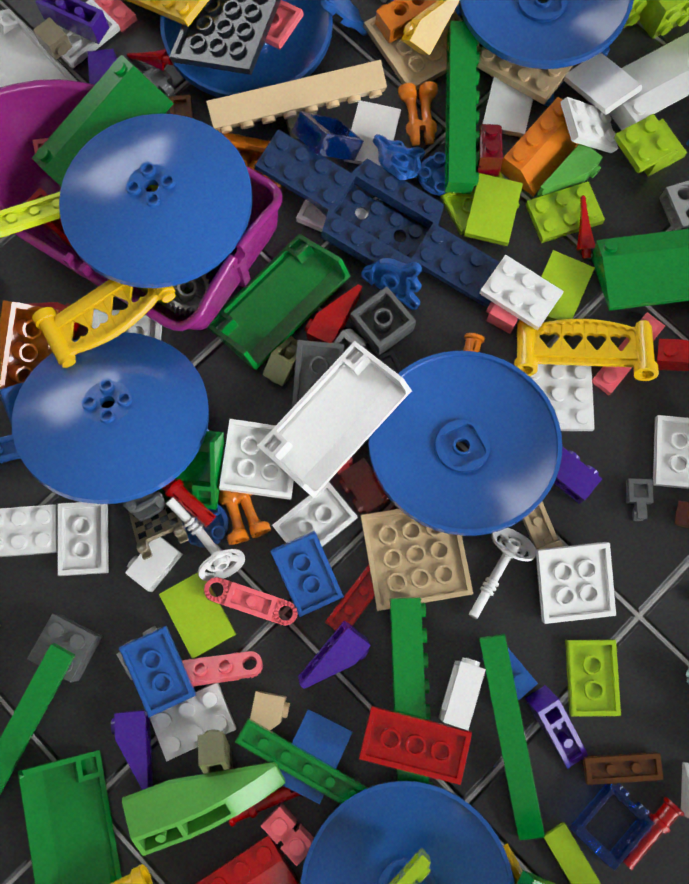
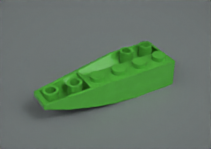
(195, 804)

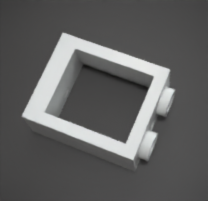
(462, 693)

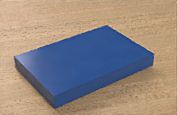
(307, 573)
(157, 671)
(323, 740)

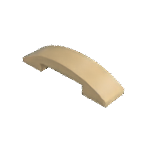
(541, 529)

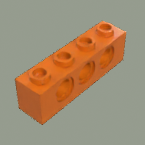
(393, 25)

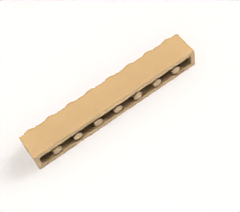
(297, 96)

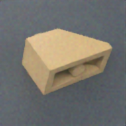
(269, 709)

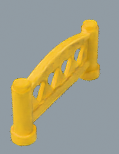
(59, 327)
(636, 354)

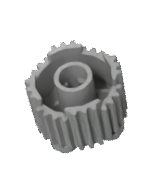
(189, 302)

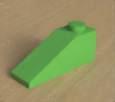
(573, 171)

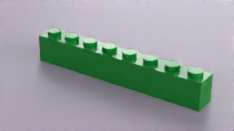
(461, 109)
(409, 665)

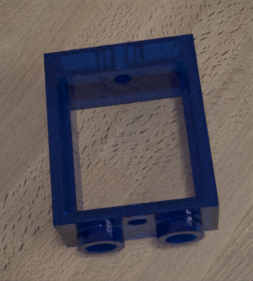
(327, 136)
(628, 840)

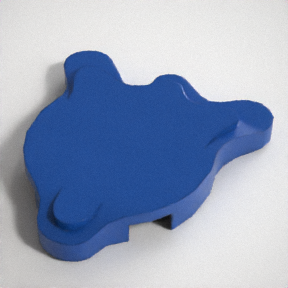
(347, 11)
(397, 159)
(398, 277)

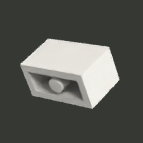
(154, 569)

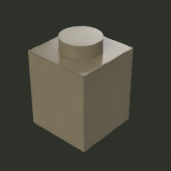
(52, 38)

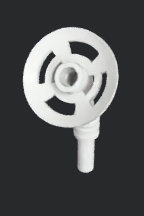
(509, 550)
(217, 557)

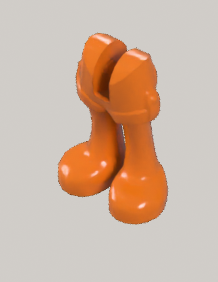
(408, 94)
(239, 533)

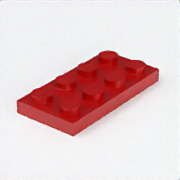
(415, 745)

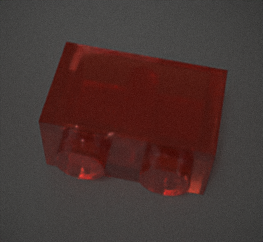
(363, 486)

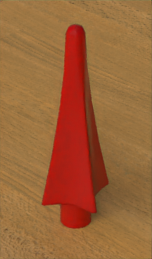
(155, 58)
(585, 237)

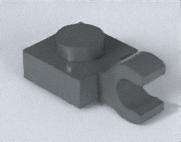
(161, 80)
(639, 493)

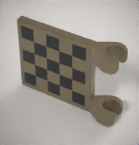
(155, 527)

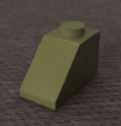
(282, 362)

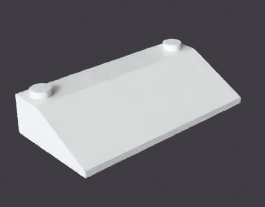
(22, 55)
(663, 81)
(334, 418)

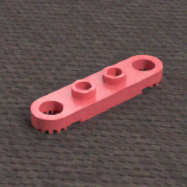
(250, 601)
(222, 668)

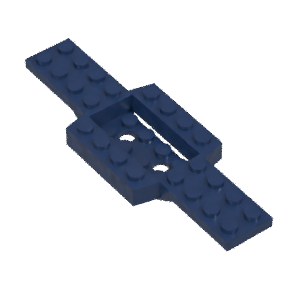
(372, 238)

